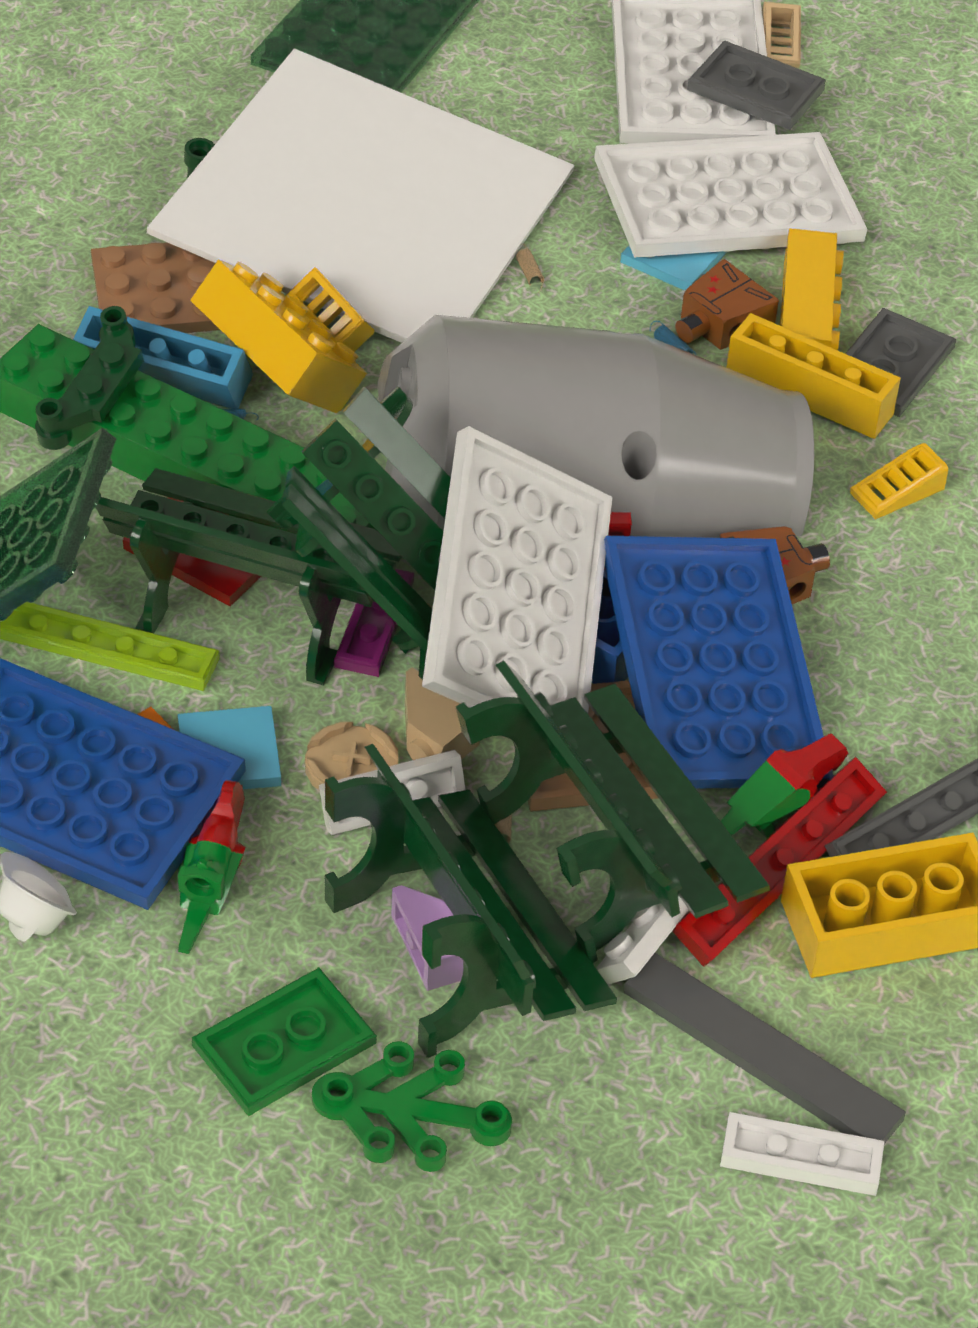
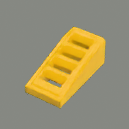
(350, 328)
(920, 464)

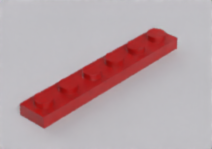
(797, 840)

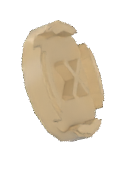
(342, 752)

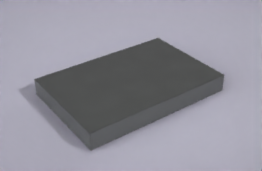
(756, 85)
(903, 350)

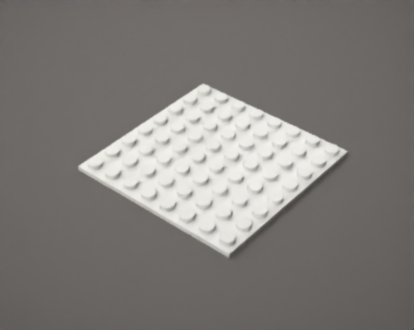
(370, 189)

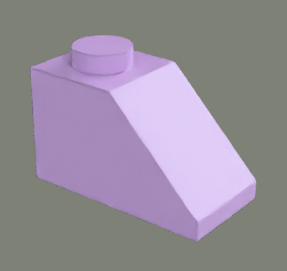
(412, 911)

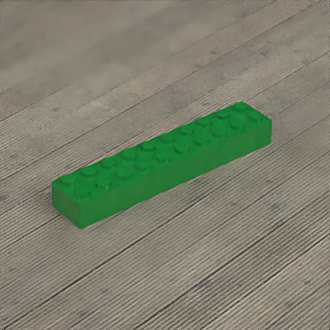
(159, 425)

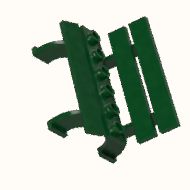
(380, 500)
(165, 527)
(640, 846)
(481, 924)

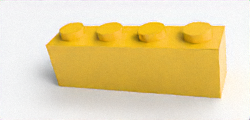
(812, 285)
(829, 380)

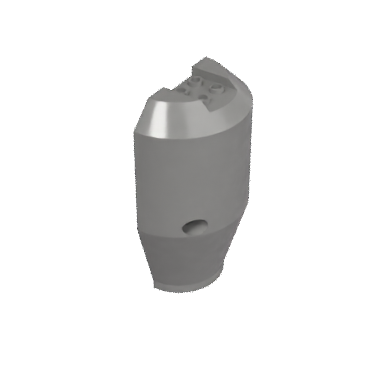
(619, 411)

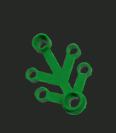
(405, 1106)

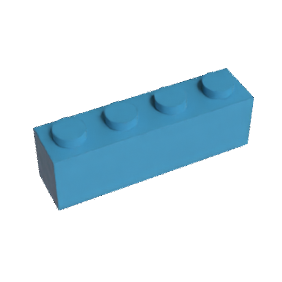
(182, 360)

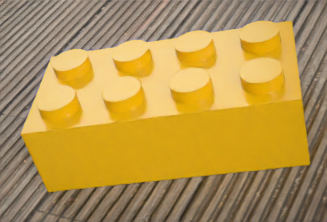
(279, 335)
(884, 904)

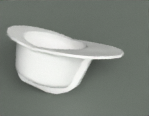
(31, 897)

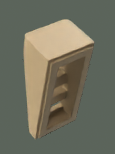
(783, 16)

